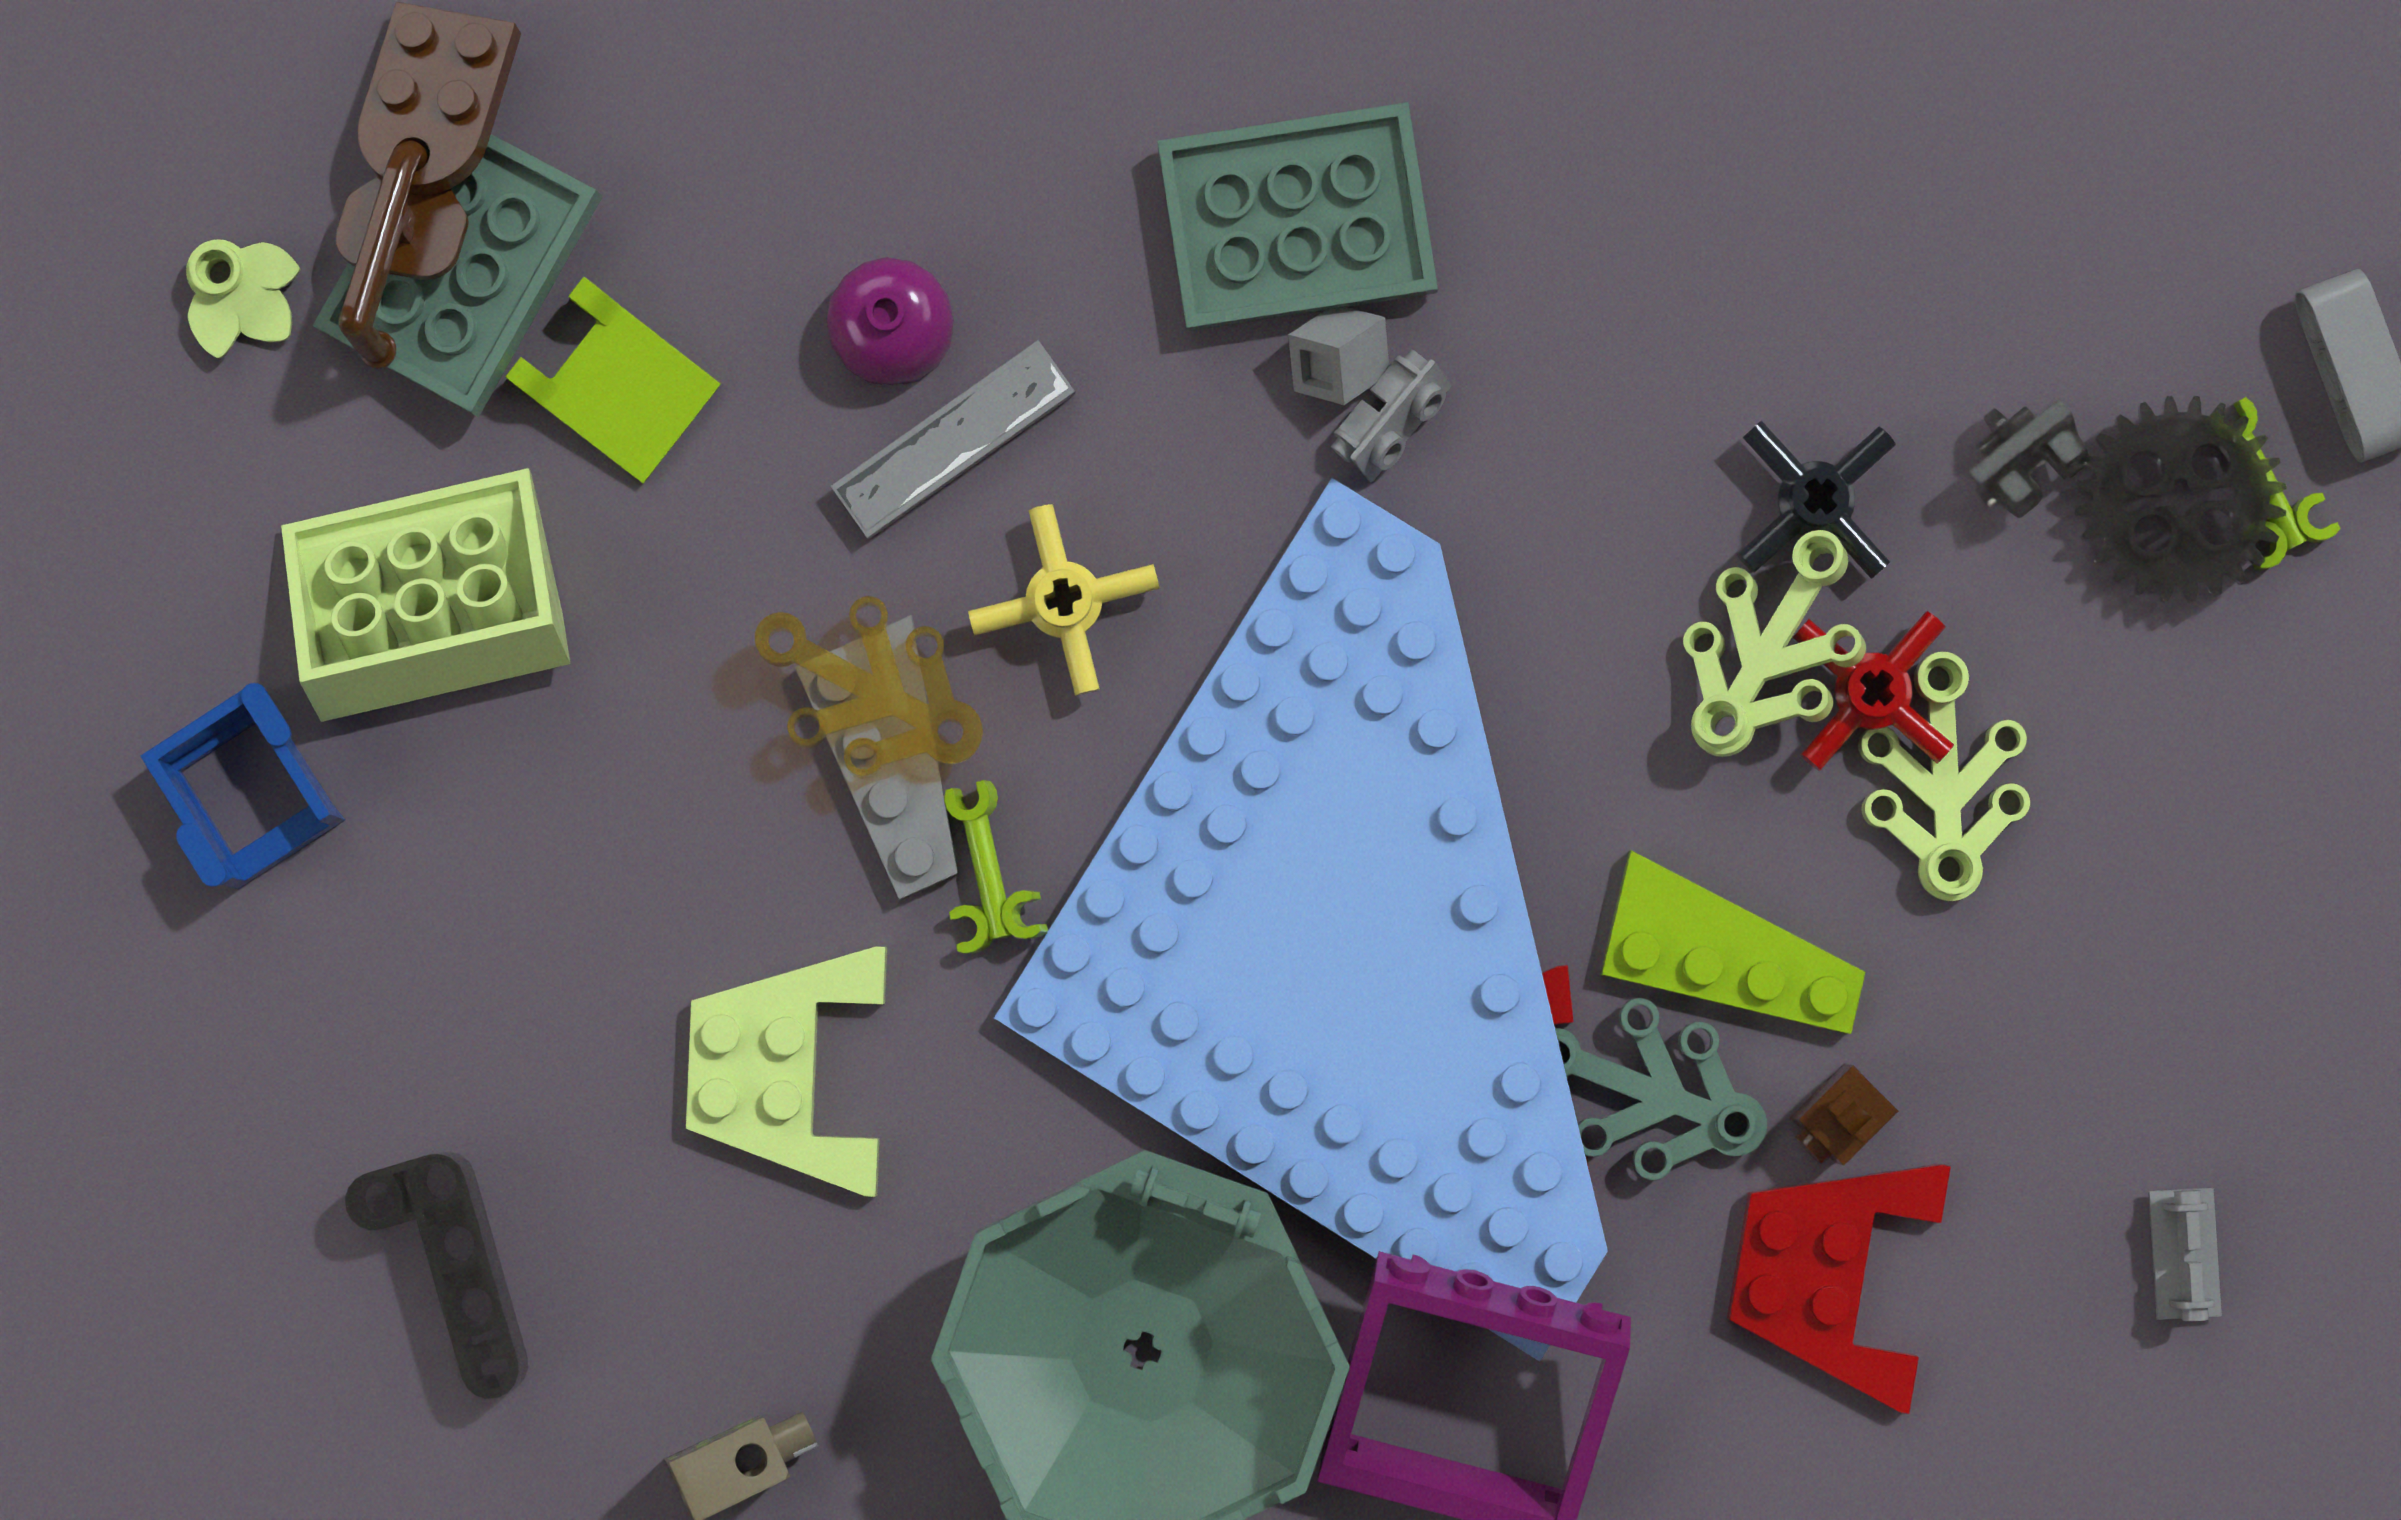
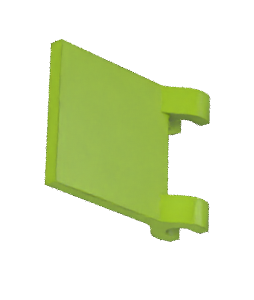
(621, 386)

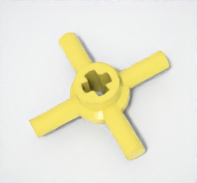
(1042, 588)

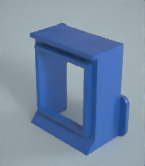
(198, 834)

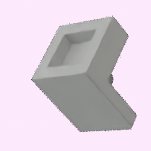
(1338, 354)

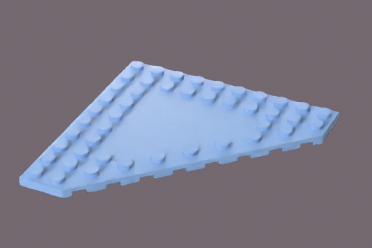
(1326, 932)

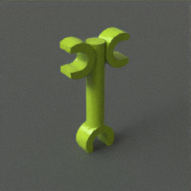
(2295, 526)
(998, 915)

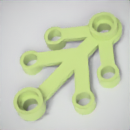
(1766, 655)
(1946, 788)

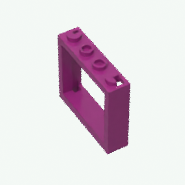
(1446, 1484)

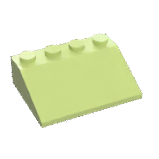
(423, 595)

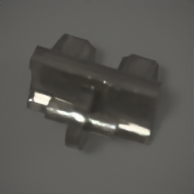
(2020, 448)

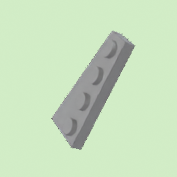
(905, 798)

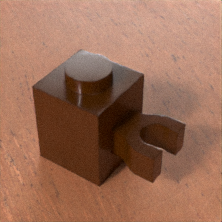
(1841, 1116)

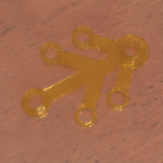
(878, 694)

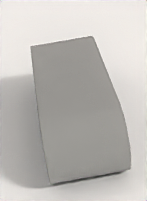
(2354, 361)

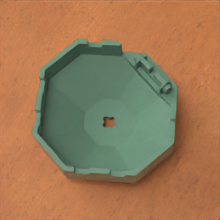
(1052, 1396)

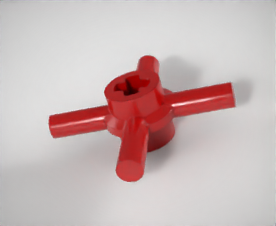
(1897, 692)

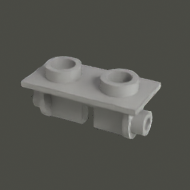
(1412, 394)
(2185, 1254)

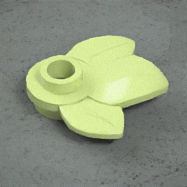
(246, 301)

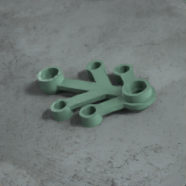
(1665, 1096)

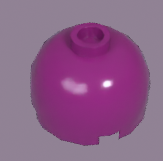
(890, 321)

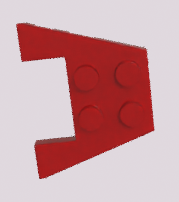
(1806, 1269)

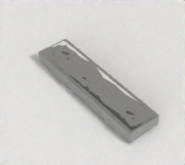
(953, 439)

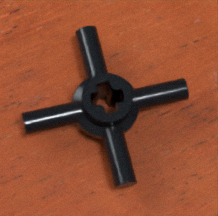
(1840, 504)

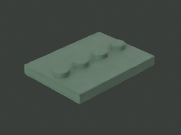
(1297, 216)
(467, 324)

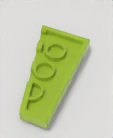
(1710, 949)

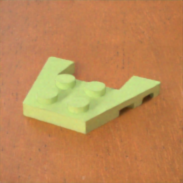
(758, 1063)

